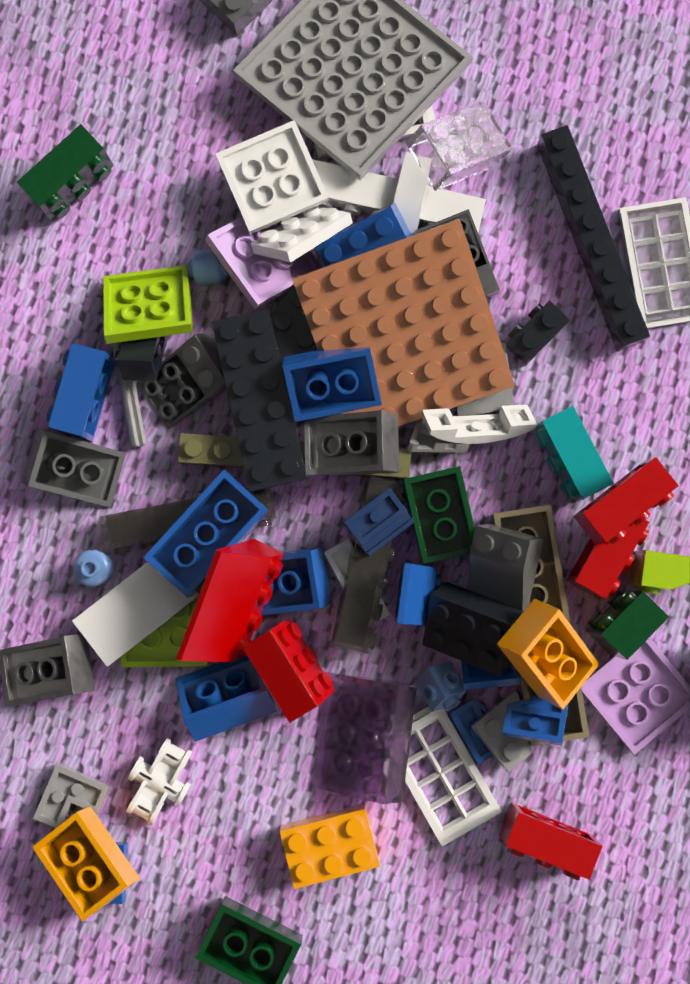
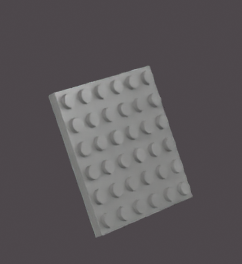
(353, 74)

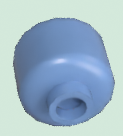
(206, 268)
(93, 568)

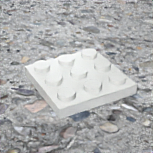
(272, 177)

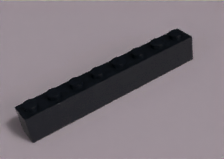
(592, 238)

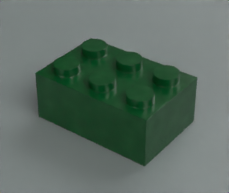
(66, 173)
(440, 514)
(626, 623)
(248, 945)

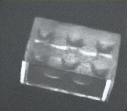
(458, 145)

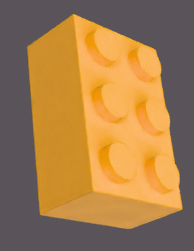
(548, 653)
(329, 846)
(86, 863)

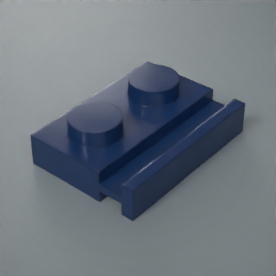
(378, 522)

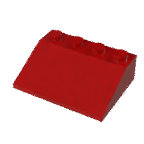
(231, 602)

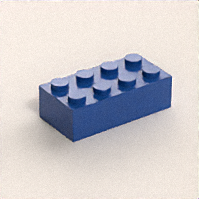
(214, 521)

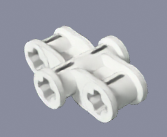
(159, 781)

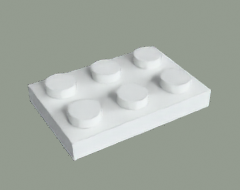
(301, 233)

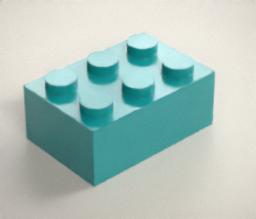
(572, 455)

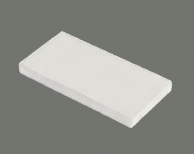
(130, 613)

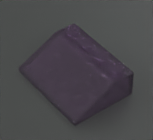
(365, 738)

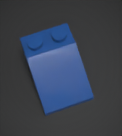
(331, 382)
(301, 583)
(414, 593)

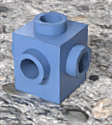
(441, 687)

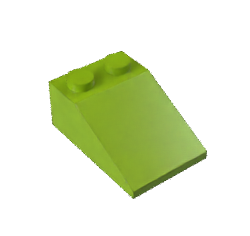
(659, 571)

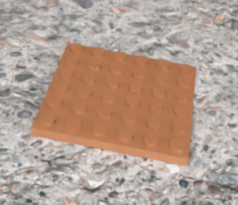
(419, 315)

